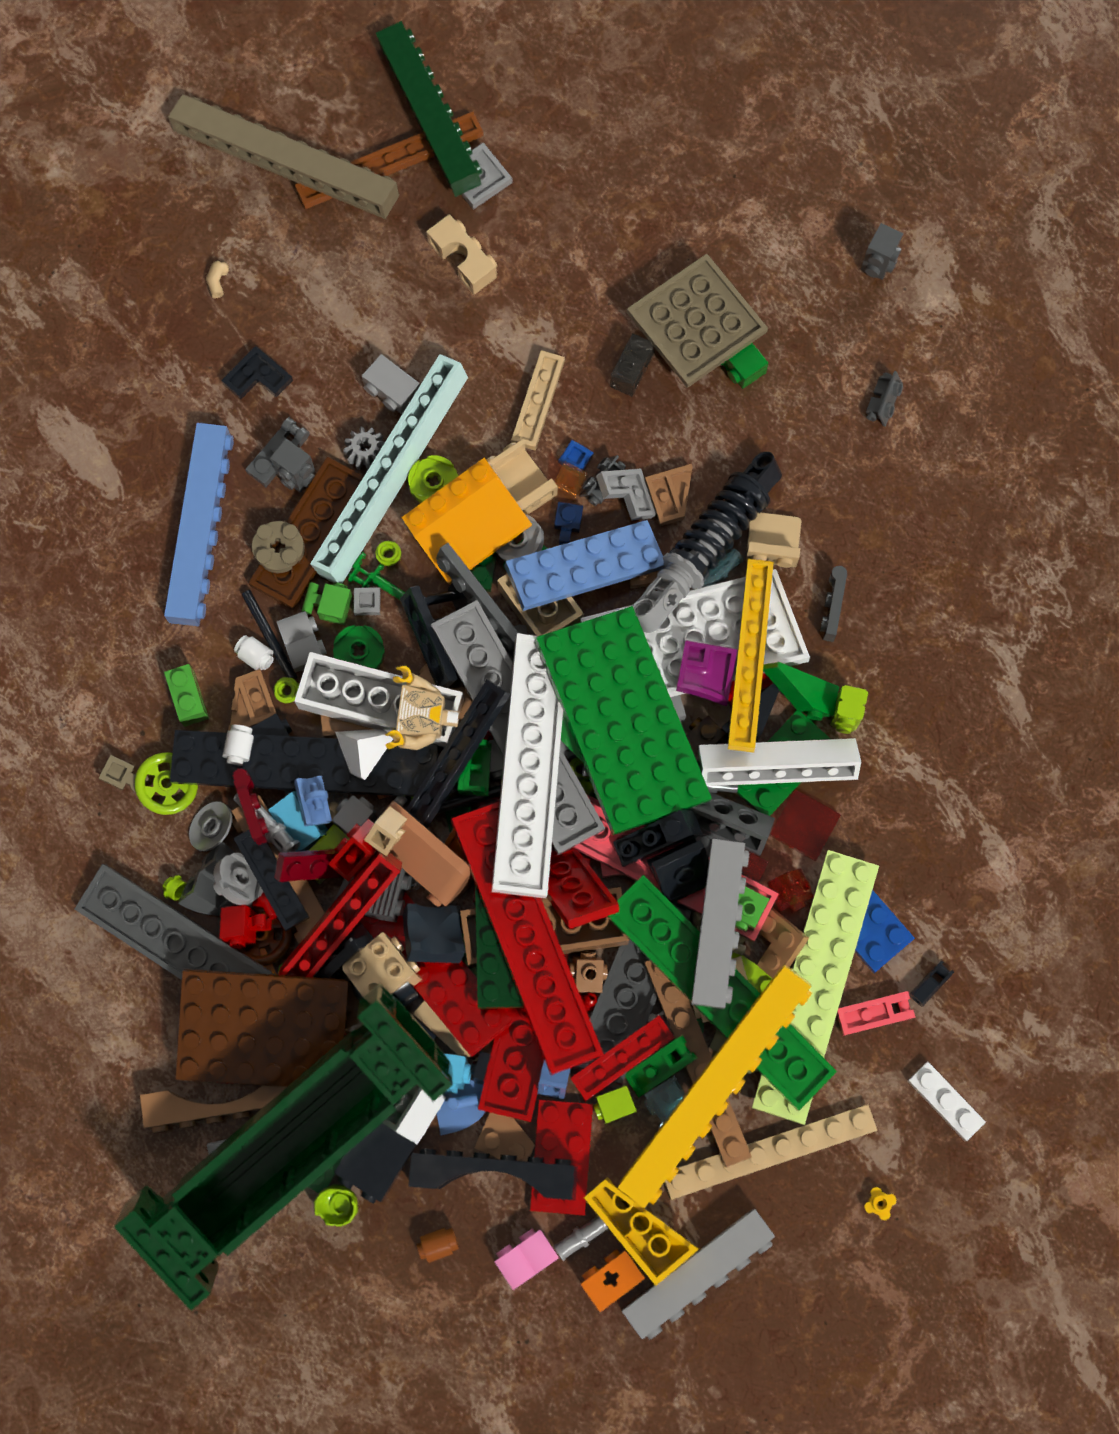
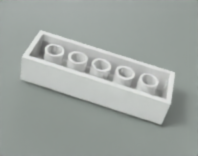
(360, 694)

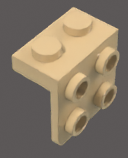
(774, 539)
(381, 964)

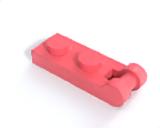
(874, 1013)

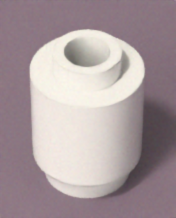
(254, 653)
(238, 745)

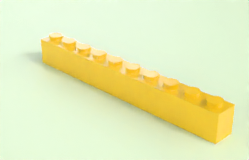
(714, 1085)

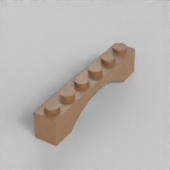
(168, 1108)

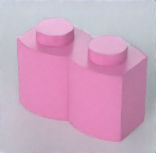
(525, 1259)

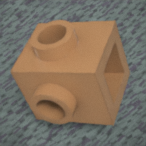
(593, 979)

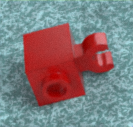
(240, 925)

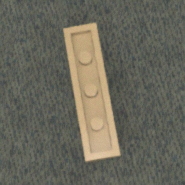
(538, 399)

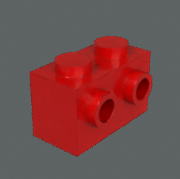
(354, 852)

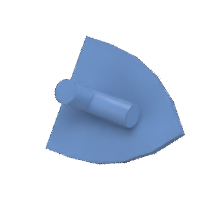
(460, 1109)

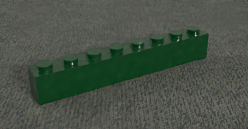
(428, 108)

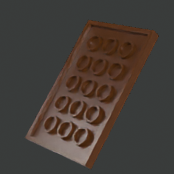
(256, 1025)

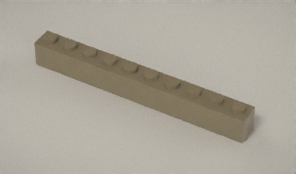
(284, 156)

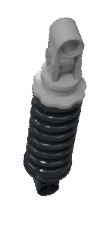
(708, 540)

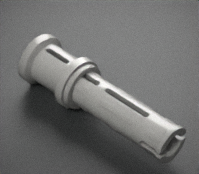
(277, 832)

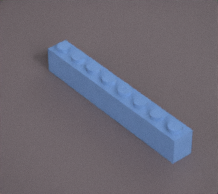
(198, 525)

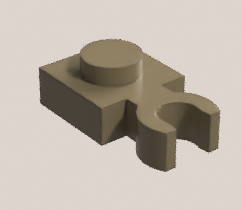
(118, 773)

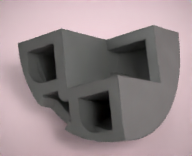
(199, 890)

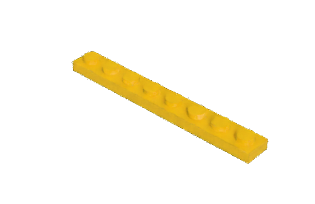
(750, 656)

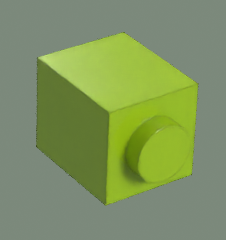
(614, 1105)

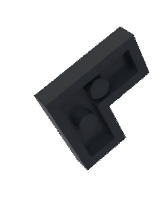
(254, 369)

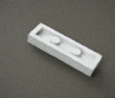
(946, 1101)

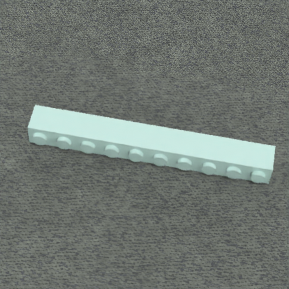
(389, 470)

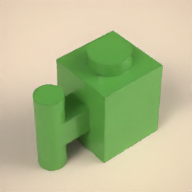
(332, 604)

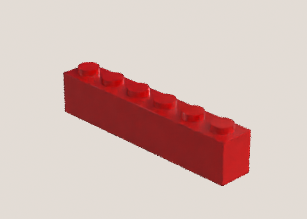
(342, 916)

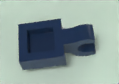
(568, 520)

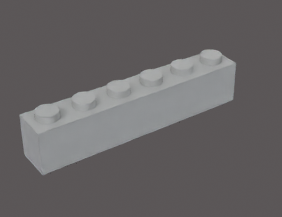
(718, 924)
(698, 1274)

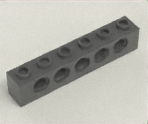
(734, 823)

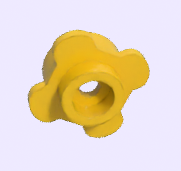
(873, 1207)

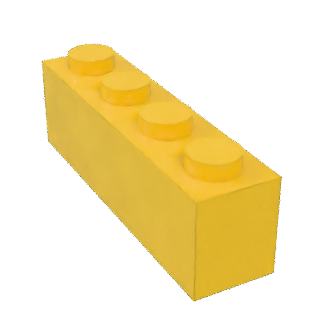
(643, 1235)

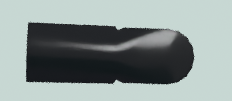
(929, 986)

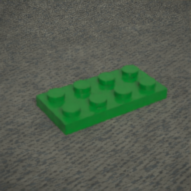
(768, 797)

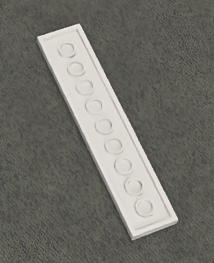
(528, 777)

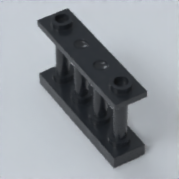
(420, 619)

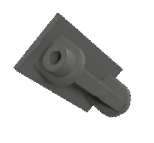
(888, 388)
(591, 485)

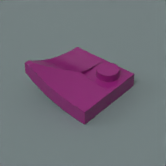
(707, 671)

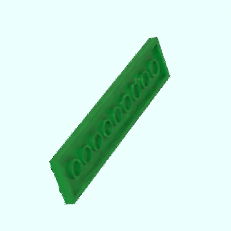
(672, 947)

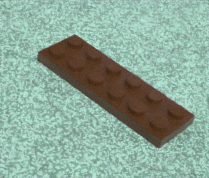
(314, 520)

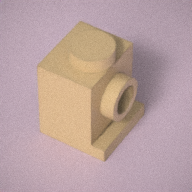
(386, 831)

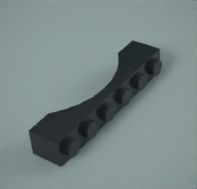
(437, 1171)

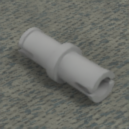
(580, 1237)

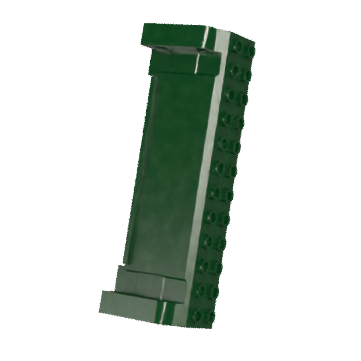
(284, 1147)

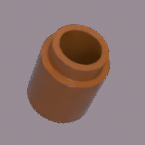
(437, 1244)

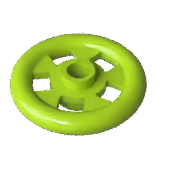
(145, 793)

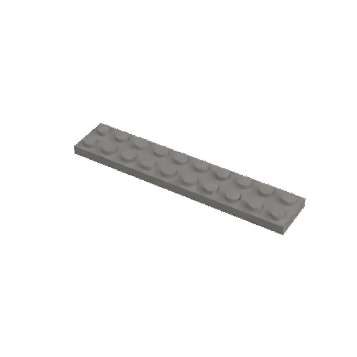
(481, 657)

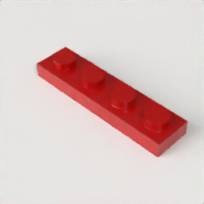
(622, 1057)

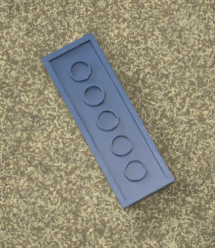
(584, 565)

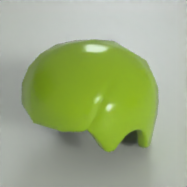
(336, 1205)

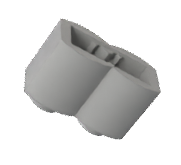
(300, 639)

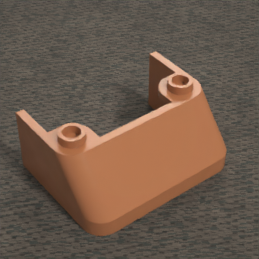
(431, 862)

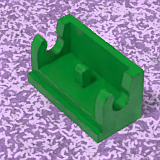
(476, 775)

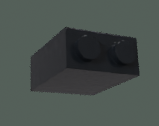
(375, 1163)

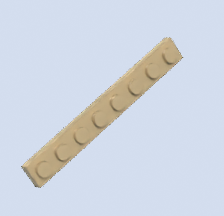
(774, 1151)

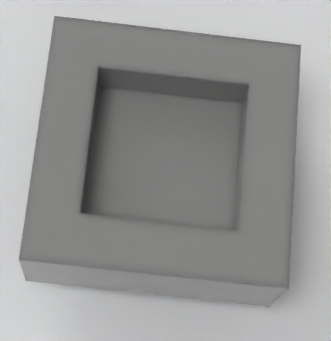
(367, 601)

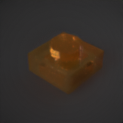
(570, 479)

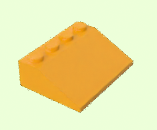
(470, 514)

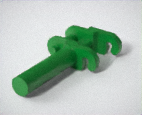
(374, 577)

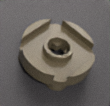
(267, 536)

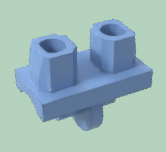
(313, 801)

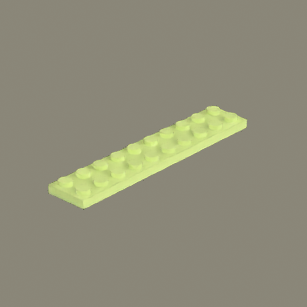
(825, 961)

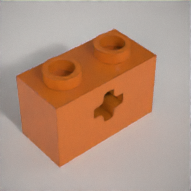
(627, 1278)

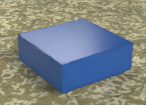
(576, 455)

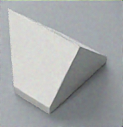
(362, 749)

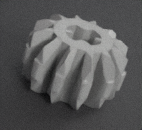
(360, 440)

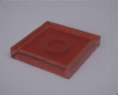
(805, 825)

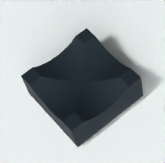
(433, 934)

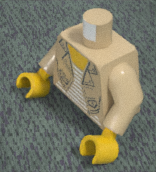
(420, 713)

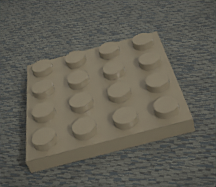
(697, 320)

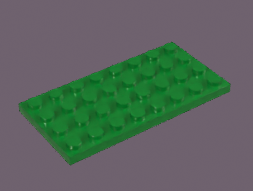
(622, 720)

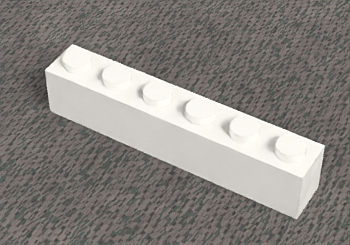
(780, 762)

